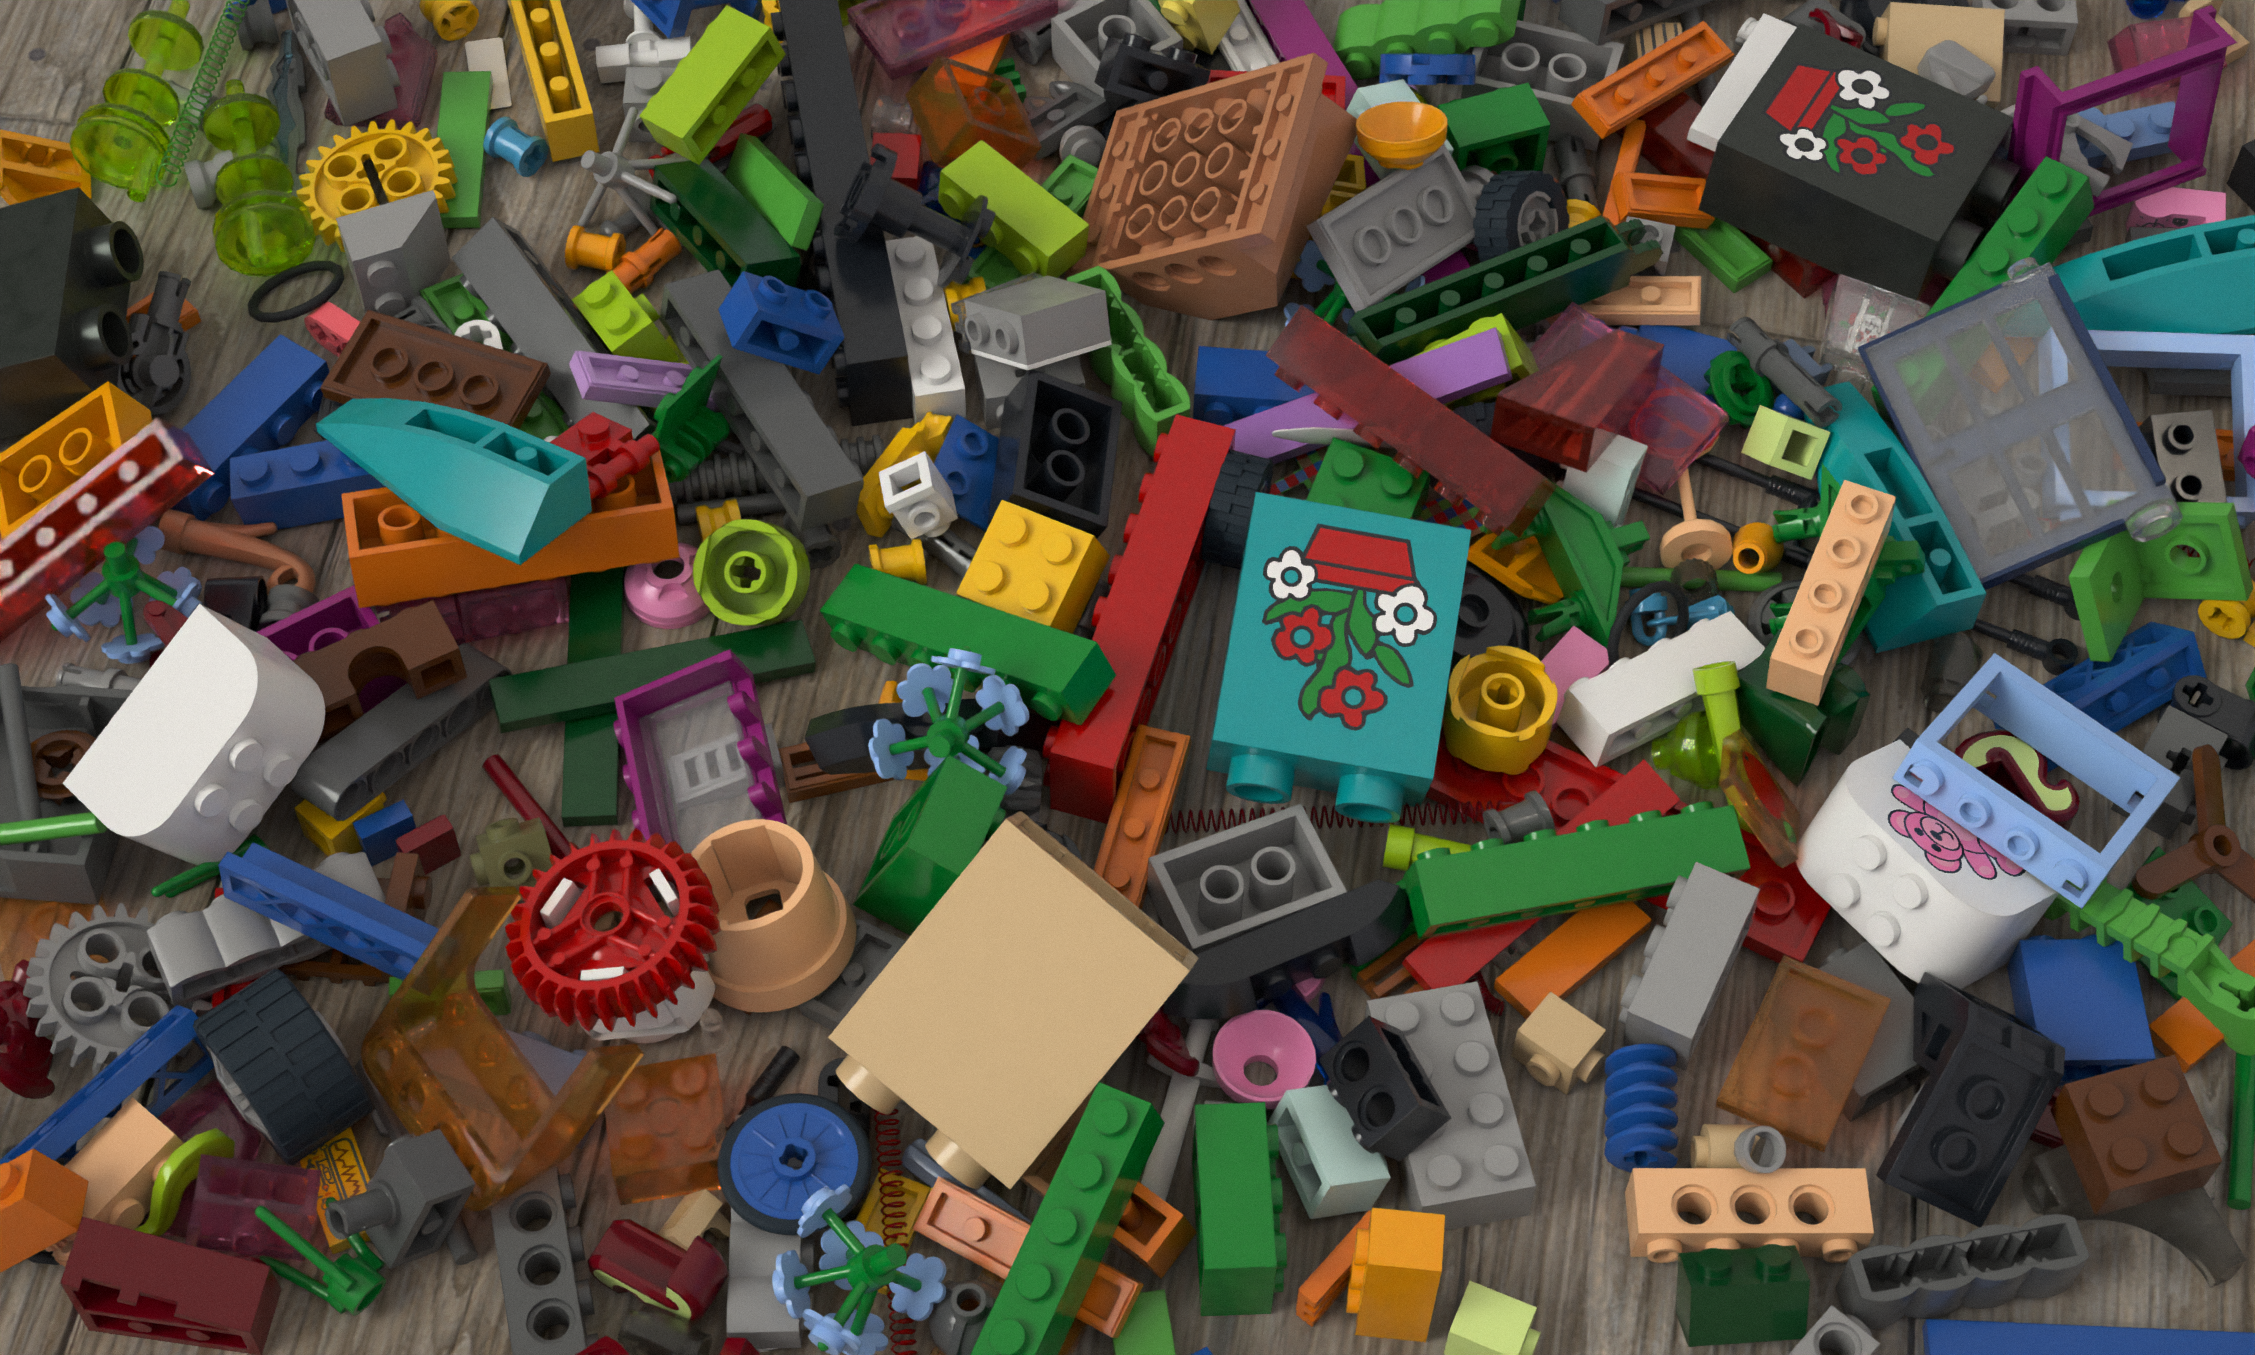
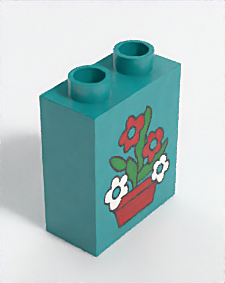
(1338, 656)

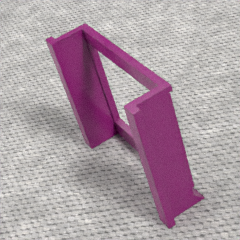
(2044, 108)

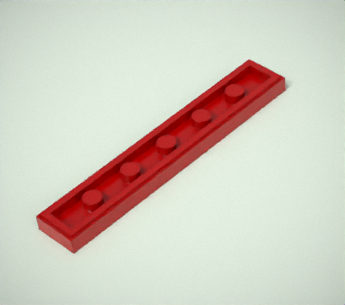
(1461, 955)

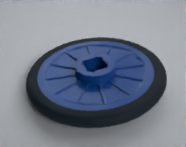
(783, 1127)

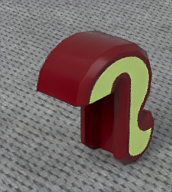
(2021, 772)
(658, 1270)

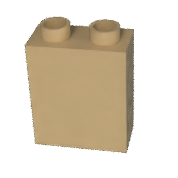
(1008, 1004)

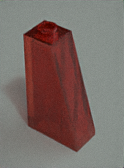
(1579, 401)

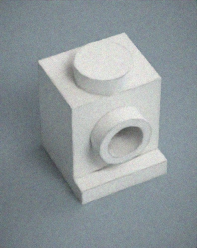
(923, 508)

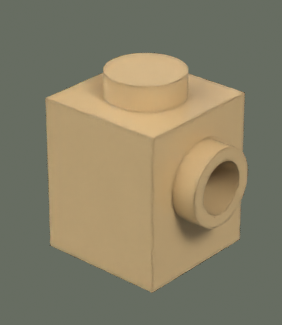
(1559, 1044)

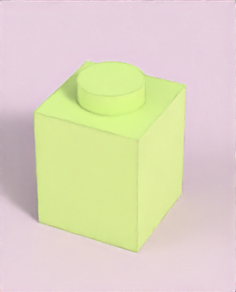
(1785, 442)
(1491, 1325)

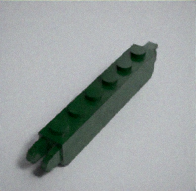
(1520, 284)

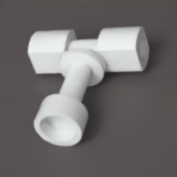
(641, 49)

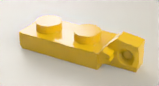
(908, 442)

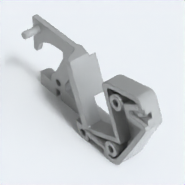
(1970, 76)

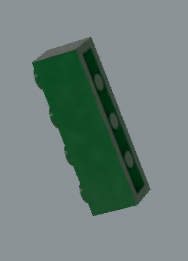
(721, 224)

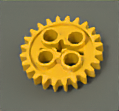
(405, 164)

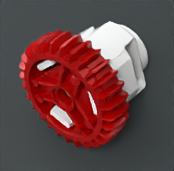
(618, 938)

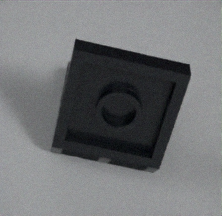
(1977, 1105)

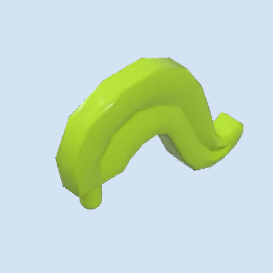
(178, 1173)

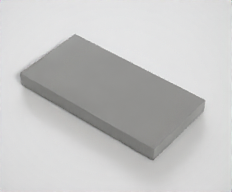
(1396, 229)

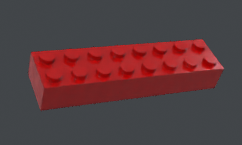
(1140, 616)

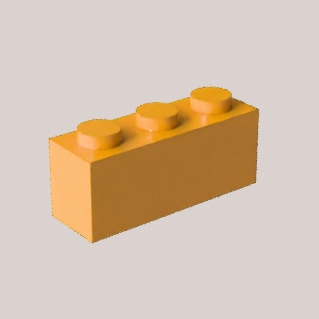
(1396, 1274)

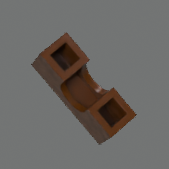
(408, 646)

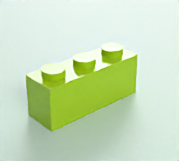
(712, 84)
(1028, 222)

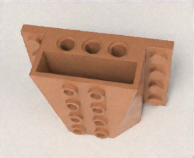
(1215, 189)

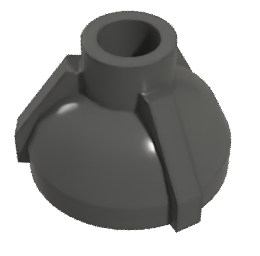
(955, 1329)

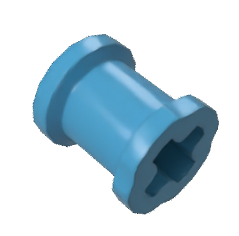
(515, 146)

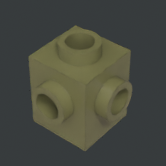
(510, 840)

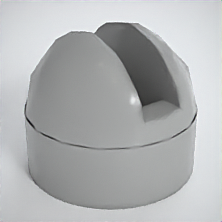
(1767, 1154)

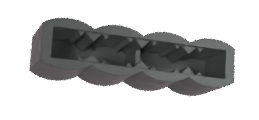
(1970, 1271)

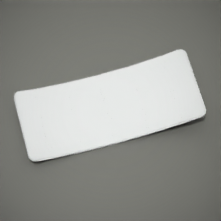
(490, 56)

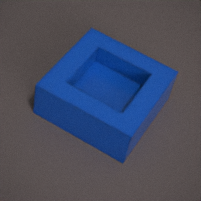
(381, 829)

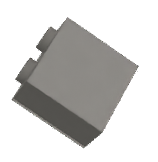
(1037, 322)

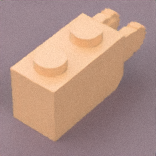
(120, 1170)

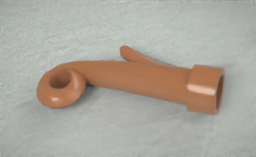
(237, 544)

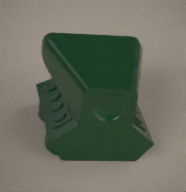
(1794, 729)

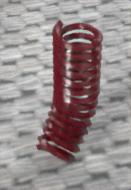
(1489, 1001)

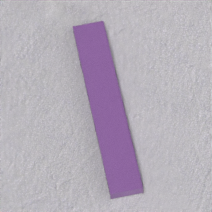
(1442, 373)

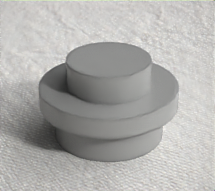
(1083, 143)

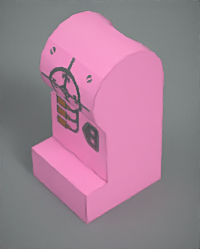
(2177, 209)

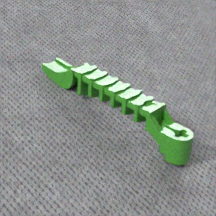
(2202, 969)

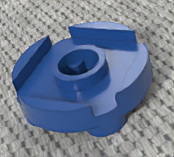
(1428, 68)

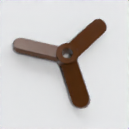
(2209, 850)

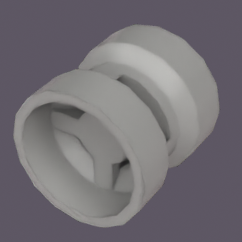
(202, 177)

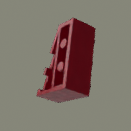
(169, 1289)

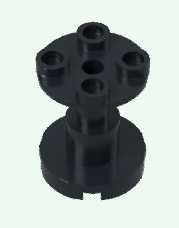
(896, 209)

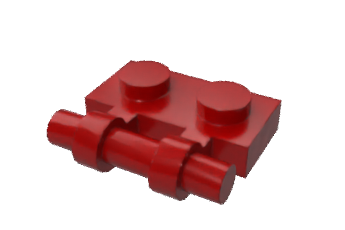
(607, 450)

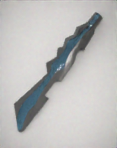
(285, 94)

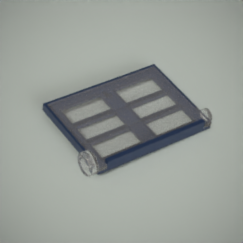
(2019, 426)

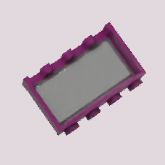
(697, 752)

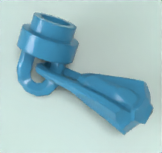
(1658, 605)

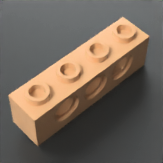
(1830, 592)
(1715, 1195)

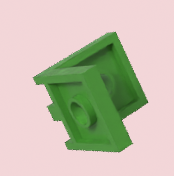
(2120, 572)

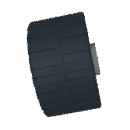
(283, 1066)

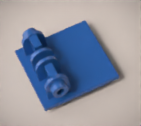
(968, 468)

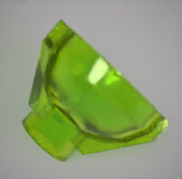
(1689, 752)

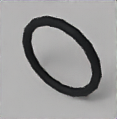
(267, 286)
(1634, 601)

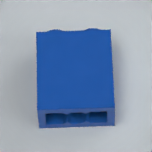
(2082, 1001)

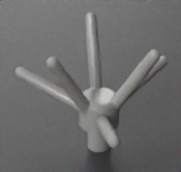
(618, 173)

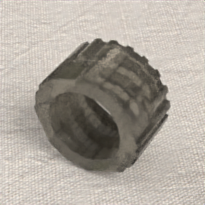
(1695, 569)

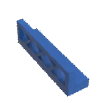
(2134, 680)
(325, 910)
(106, 1091)

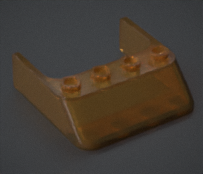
(457, 1070)

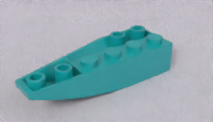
(2170, 281)
(465, 471)
(1949, 590)

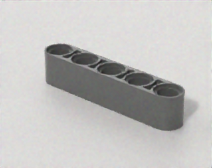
(394, 739)

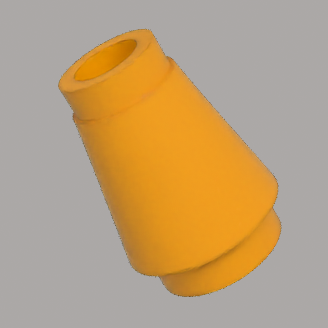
(1761, 539)

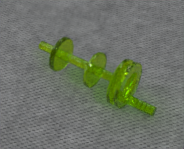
(125, 136)
(260, 222)

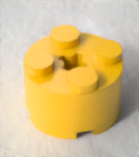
(1499, 710)

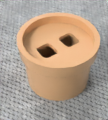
(789, 952)

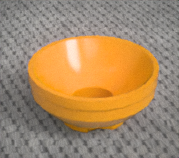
(1401, 133)

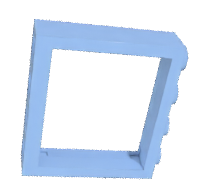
(2198, 352)
(2064, 737)

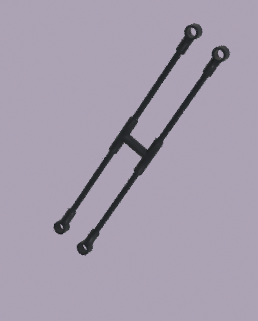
(1801, 557)

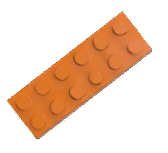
(407, 558)

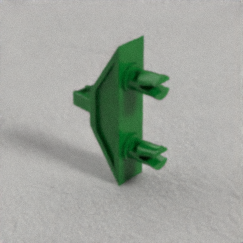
(1894, 561)
(1586, 562)

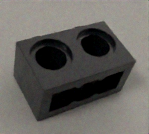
(1380, 1075)

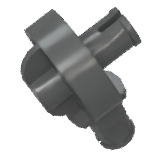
(159, 349)

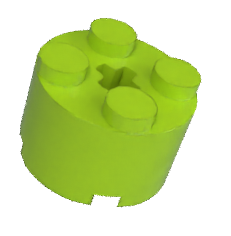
(737, 599)

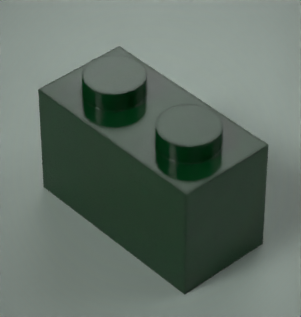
(1742, 1295)

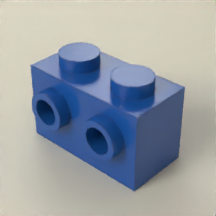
(781, 322)

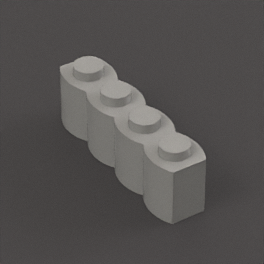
(234, 944)
(751, 1301)

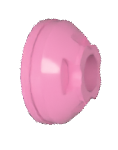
(661, 601)
(1262, 1038)

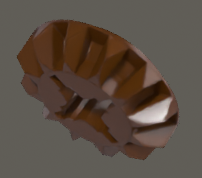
(53, 751)

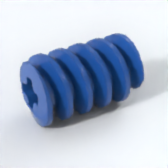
(1640, 1107)

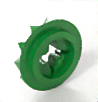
(1734, 369)

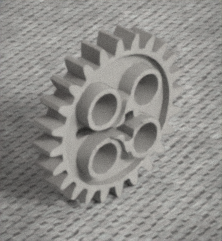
(108, 1030)

